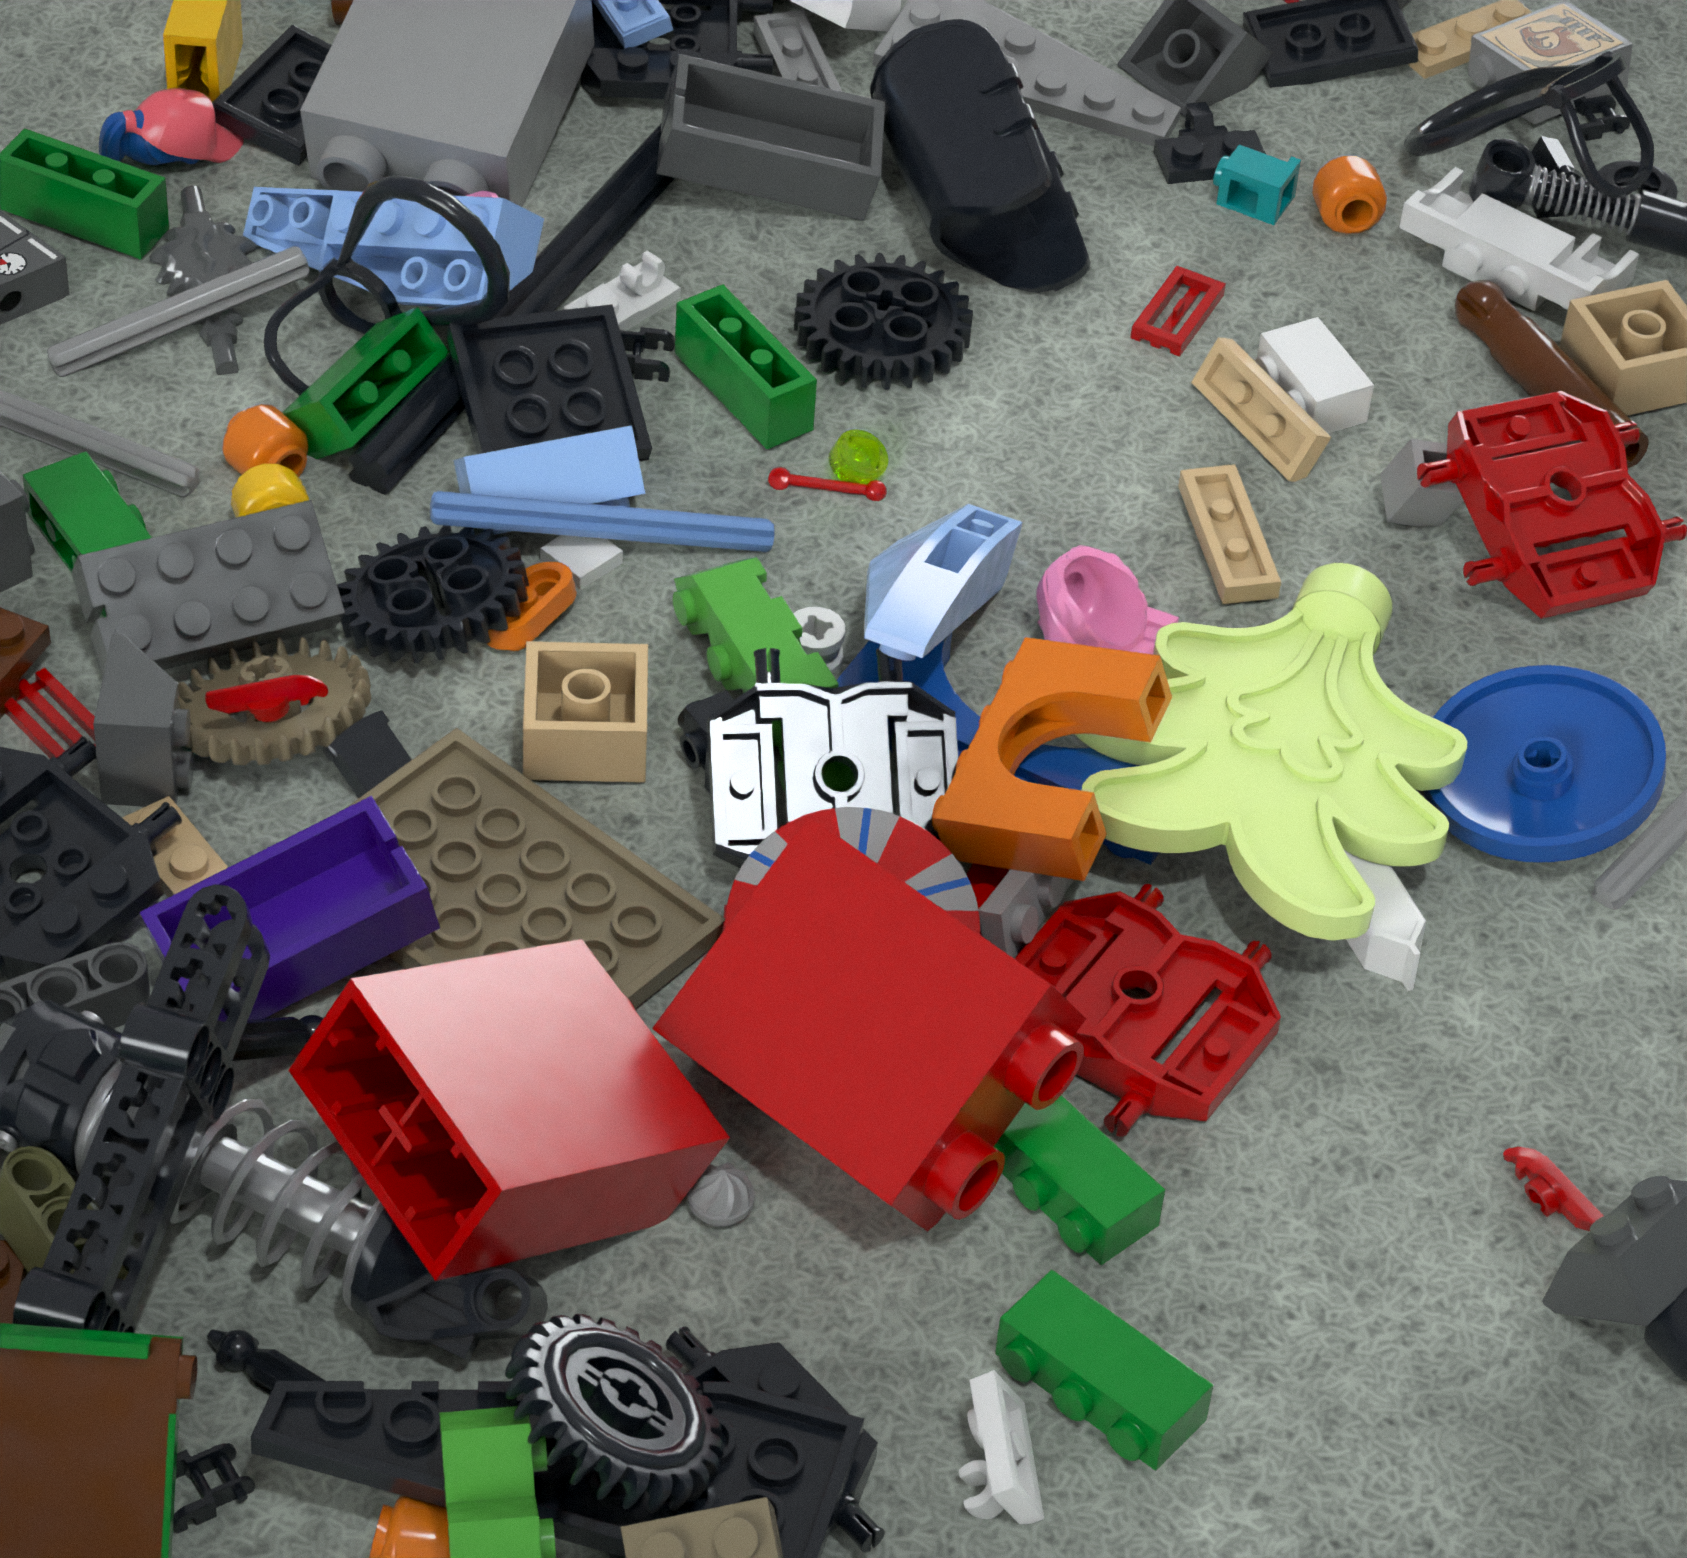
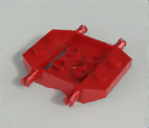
(1504, 470)
(1123, 943)

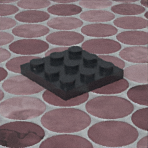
(546, 378)

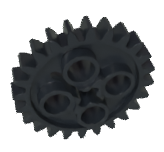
(883, 321)
(469, 575)

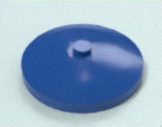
(1551, 764)

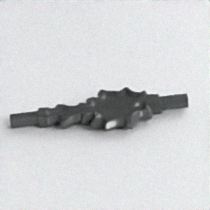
(197, 255)

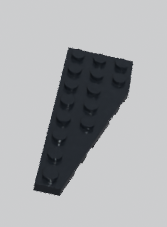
(393, 1443)

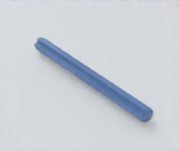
(601, 521)

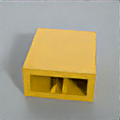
(202, 45)

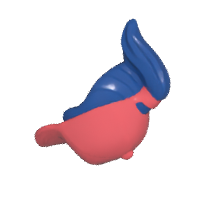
(168, 129)

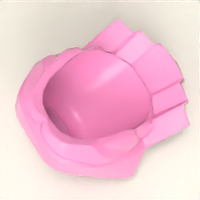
(1097, 603)

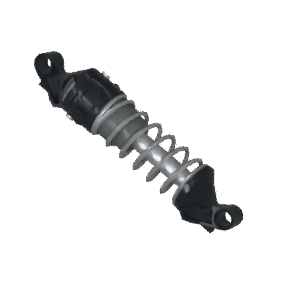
(54, 1094)

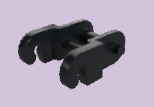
(1598, 126)
(647, 339)
(194, 1467)

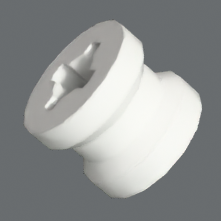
(822, 633)

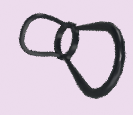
(1559, 87)
(365, 209)

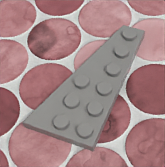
(1053, 75)

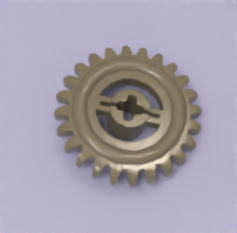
(297, 732)

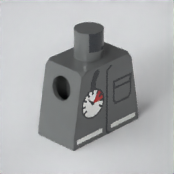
(29, 271)

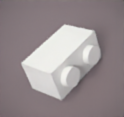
(1317, 373)

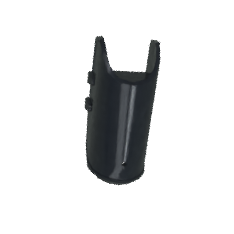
(978, 158)

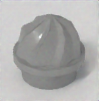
(721, 1195)

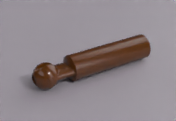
(1531, 354)

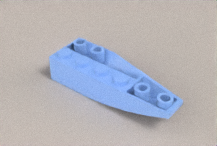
(405, 244)
(936, 579)

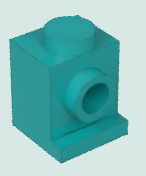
(1256, 183)

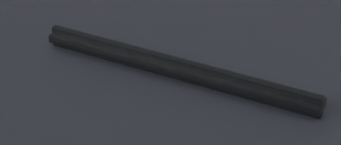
(556, 272)

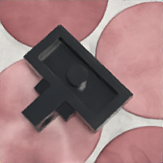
(1200, 146)

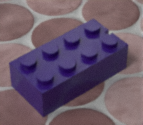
(320, 901)

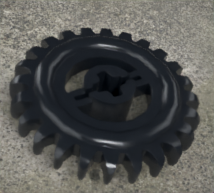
(605, 1390)

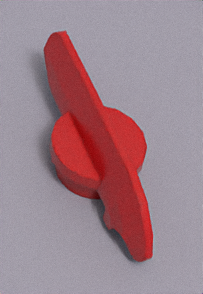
(268, 698)
(1551, 1187)

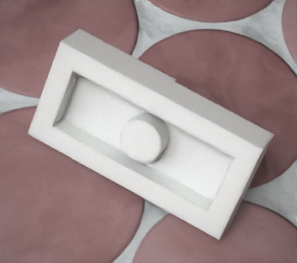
(634, 293)
(1009, 1470)

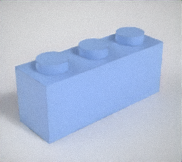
(574, 469)

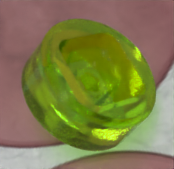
(858, 457)

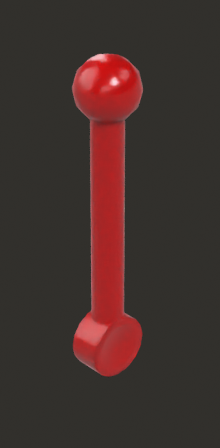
(780, 478)

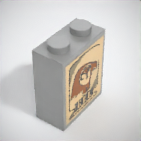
(1544, 38)

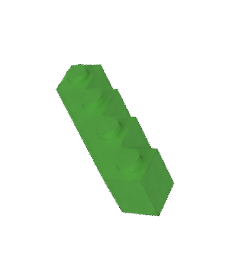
(741, 619)
(492, 1486)

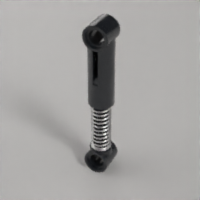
(1512, 177)

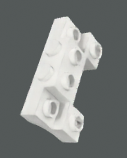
(1511, 247)

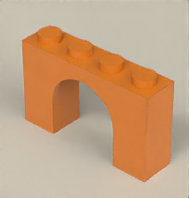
(1045, 695)

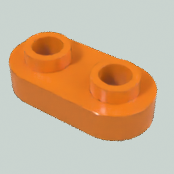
(549, 595)

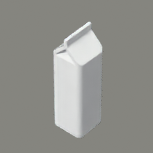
(1396, 926)

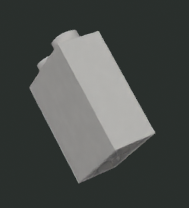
(445, 92)

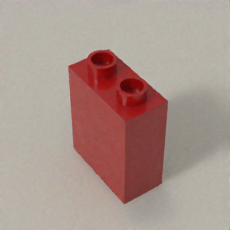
(876, 1027)
(506, 1105)

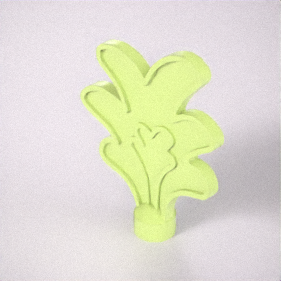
(1287, 757)

